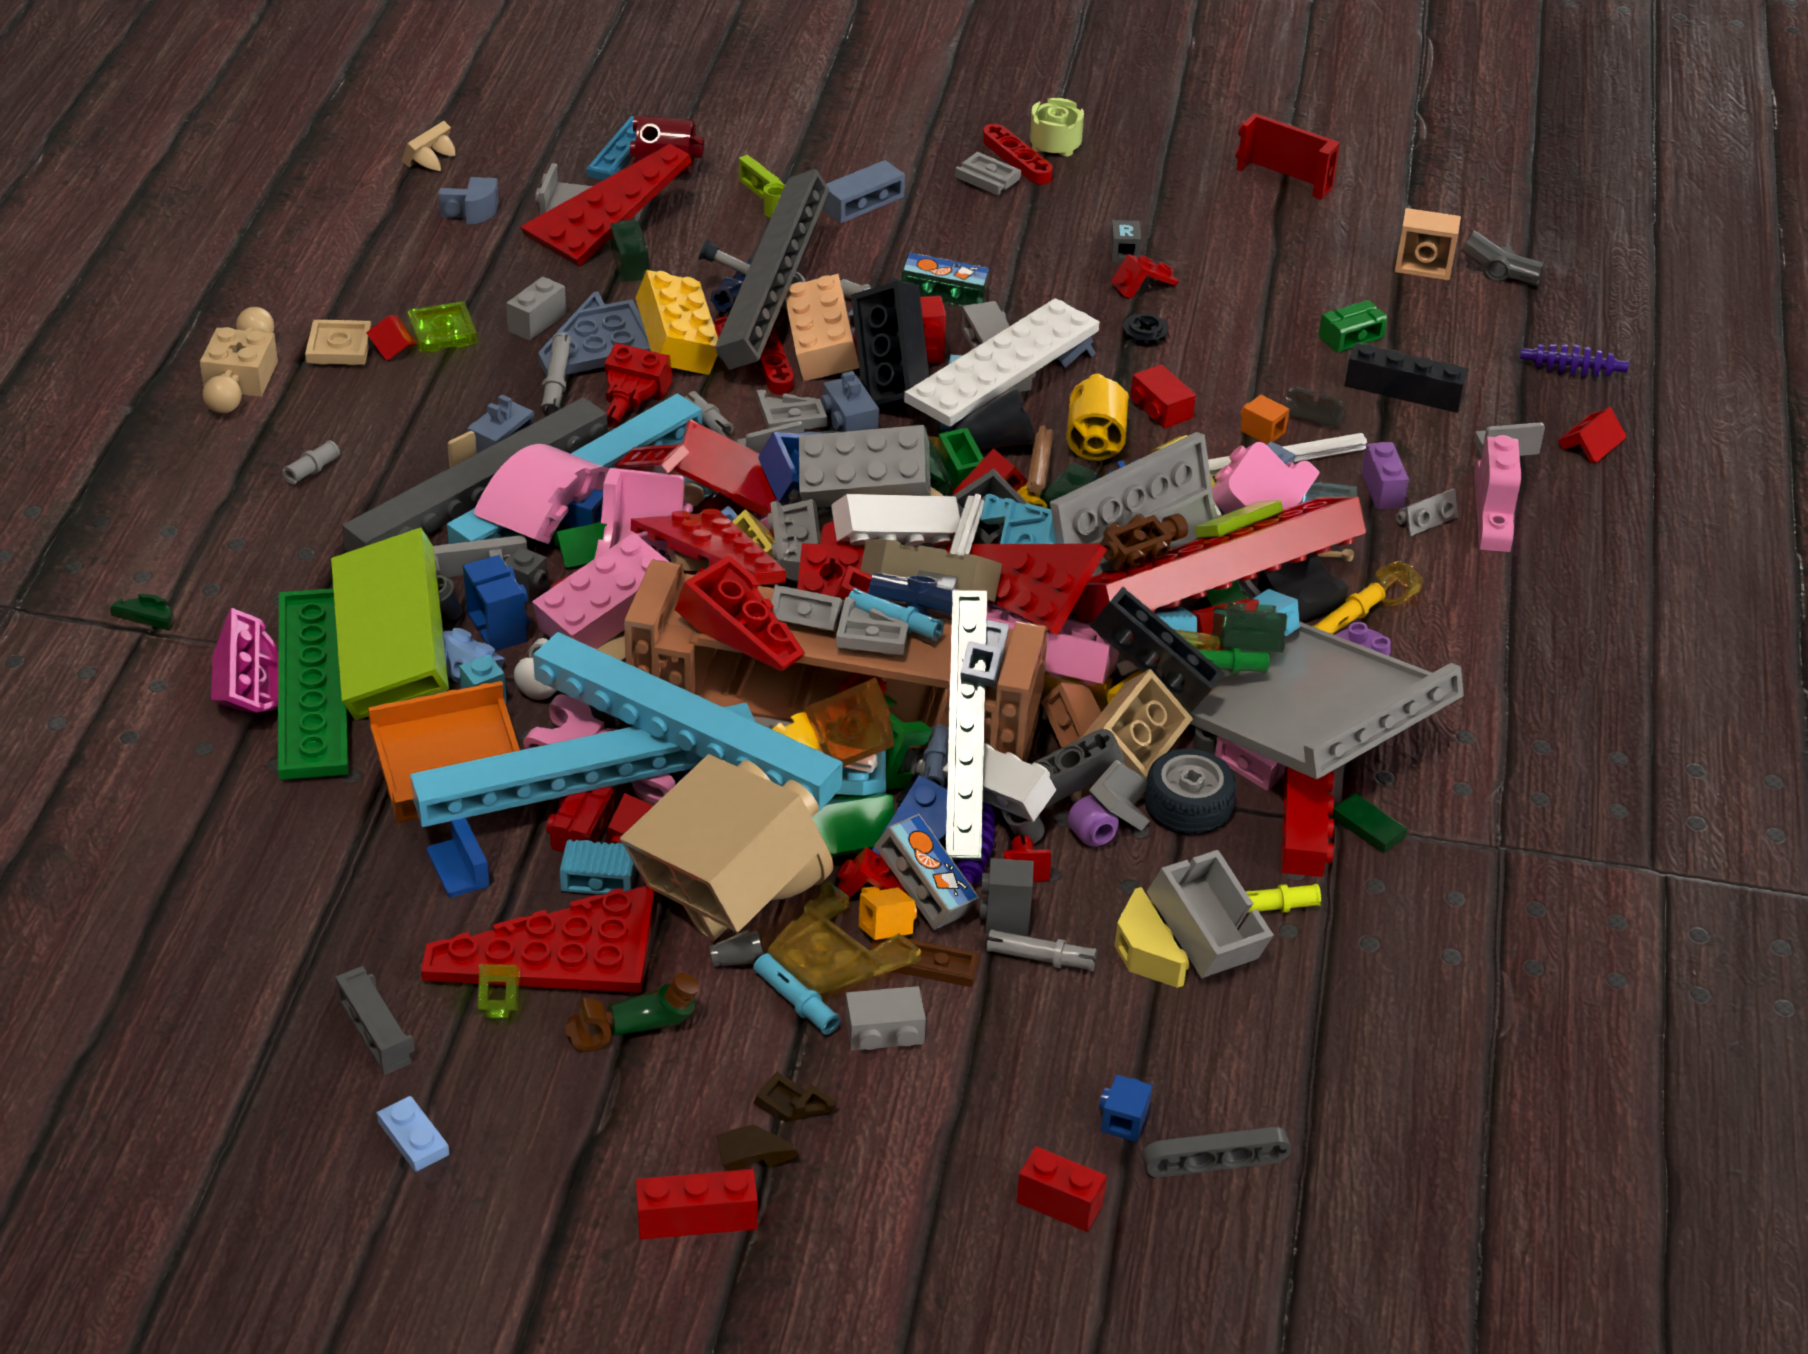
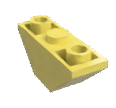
(1148, 943)

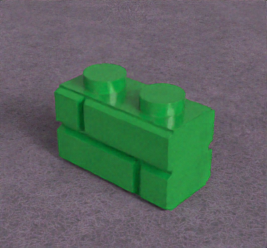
(1352, 325)

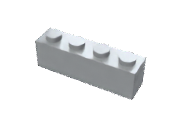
(983, 322)

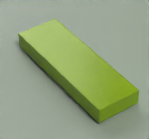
(1238, 519)

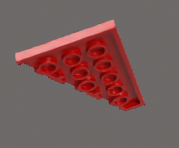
(584, 947)

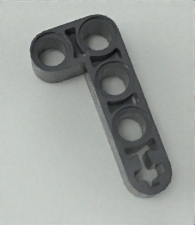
(1070, 771)

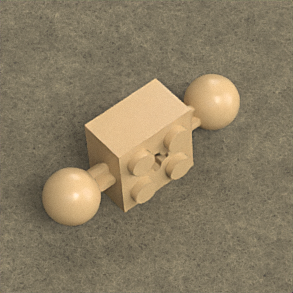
(239, 360)

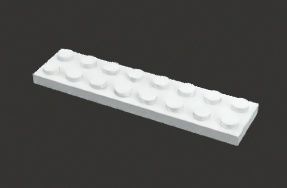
(1001, 362)

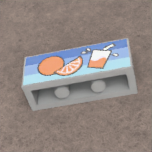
(926, 871)

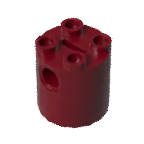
(658, 132)

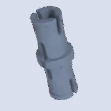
(936, 755)

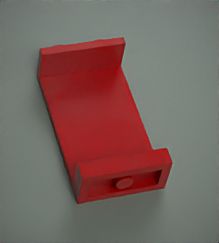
(1288, 152)

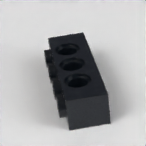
(1156, 646)

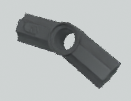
(1513, 267)

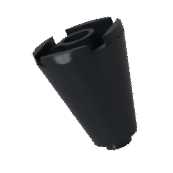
(1000, 423)

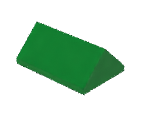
(854, 822)

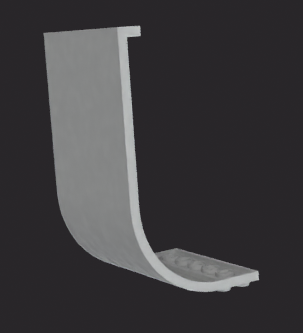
(1321, 694)

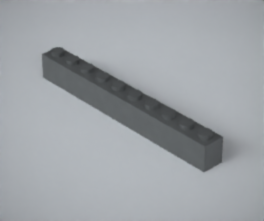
(772, 270)
(461, 486)

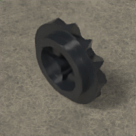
(1145, 328)

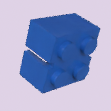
(496, 602)

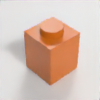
(1264, 419)

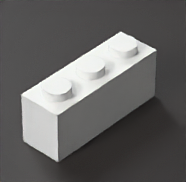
(1014, 784)

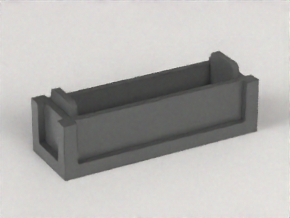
(374, 1020)

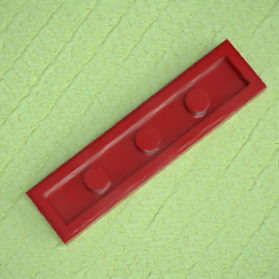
(653, 458)

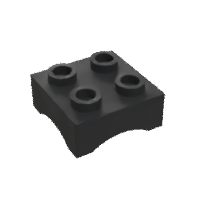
(1309, 584)

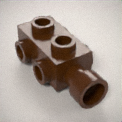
(1141, 539)

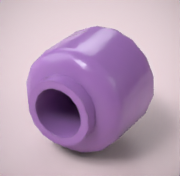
(1092, 821)

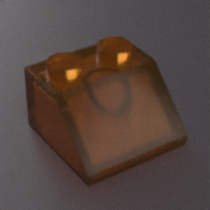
(852, 722)

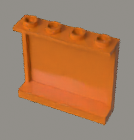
(437, 734)

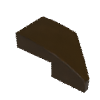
(791, 1102)
(753, 1144)

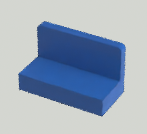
(460, 861)

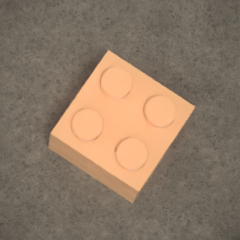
(1427, 244)

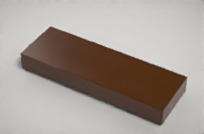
(940, 963)

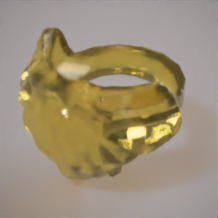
(1405, 574)

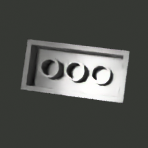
(864, 463)

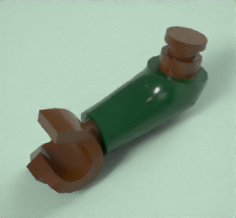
(639, 1013)

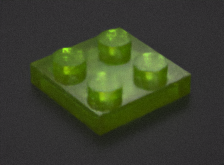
(442, 326)

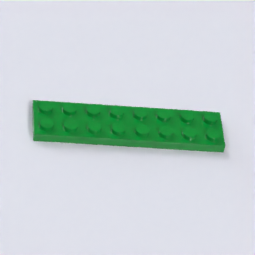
(309, 688)

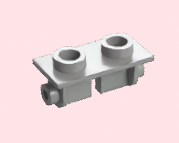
(1429, 512)

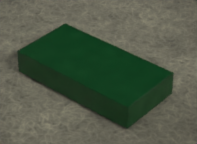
(1369, 822)

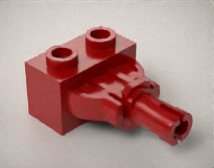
(633, 378)

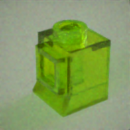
(499, 973)

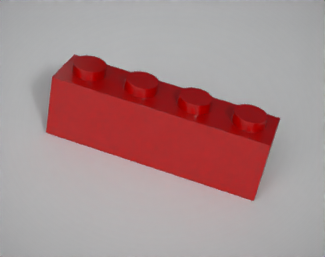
(1307, 823)

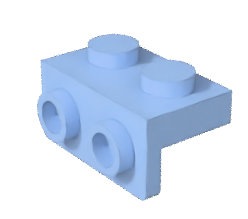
(462, 649)

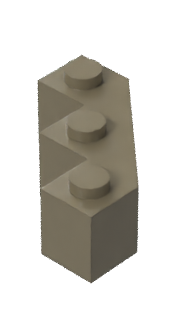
(892, 558)

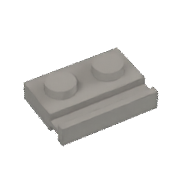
(987, 173)

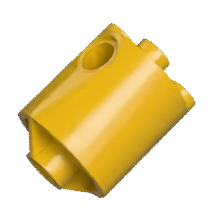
(1097, 418)

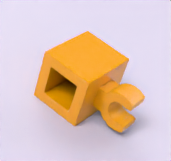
(886, 912)

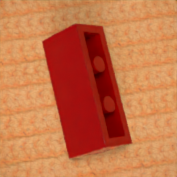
(696, 1204)

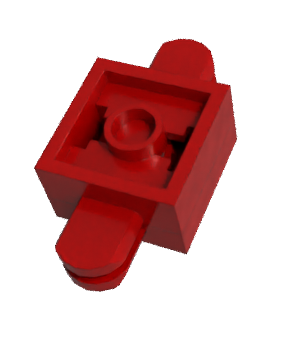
(826, 563)

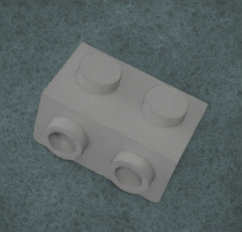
(792, 527)

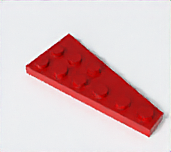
(583, 222)

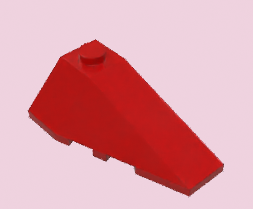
(730, 609)

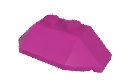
(245, 665)

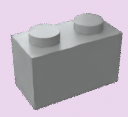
(536, 308)
(885, 1018)

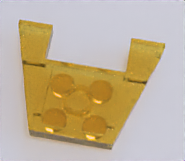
(827, 956)

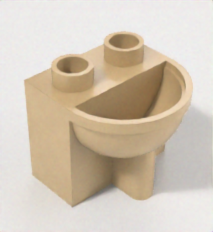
(729, 844)

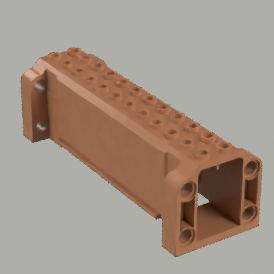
(919, 680)

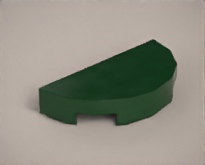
(146, 610)

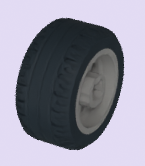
(1190, 791)

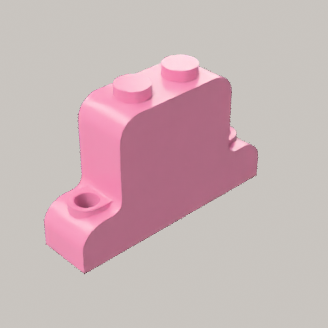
(1261, 476)
(1496, 492)

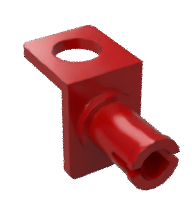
(1025, 852)

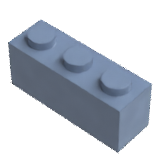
(864, 191)

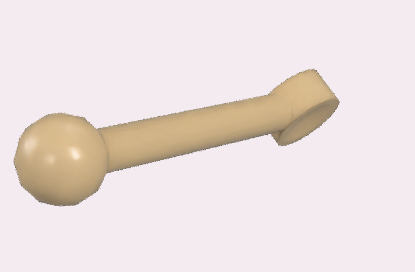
(1346, 554)

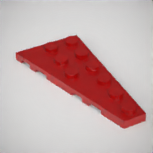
(712, 537)
(1041, 579)

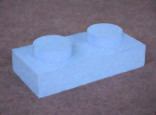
(413, 1133)

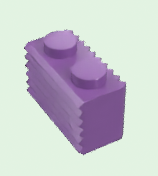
(1385, 475)

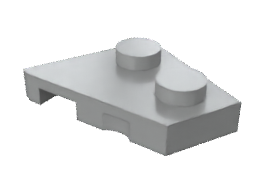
(790, 410)
(870, 630)

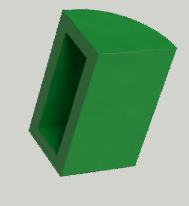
(959, 453)

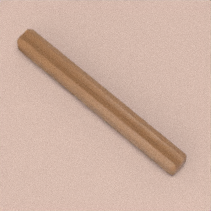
(1040, 460)

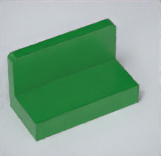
(579, 543)

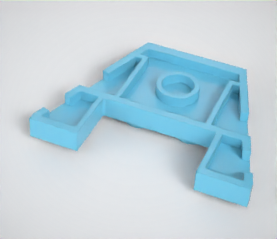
(1021, 522)

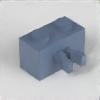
(849, 404)
(500, 422)

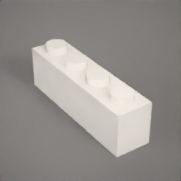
(896, 518)

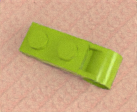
(761, 183)

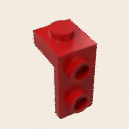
(1134, 271)
(867, 868)

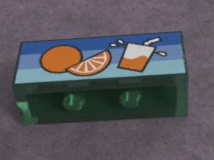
(952, 280)

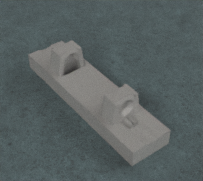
(455, 555)

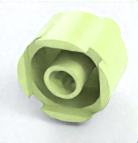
(1056, 126)

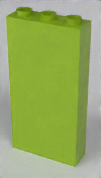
(388, 623)

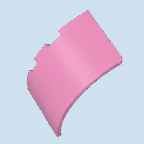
(535, 488)
(637, 495)

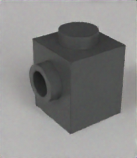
(530, 571)

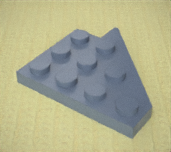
(595, 331)

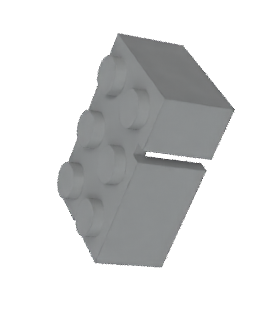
(1207, 912)

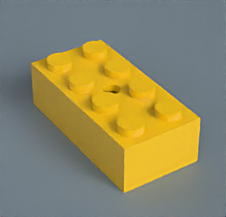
(678, 321)

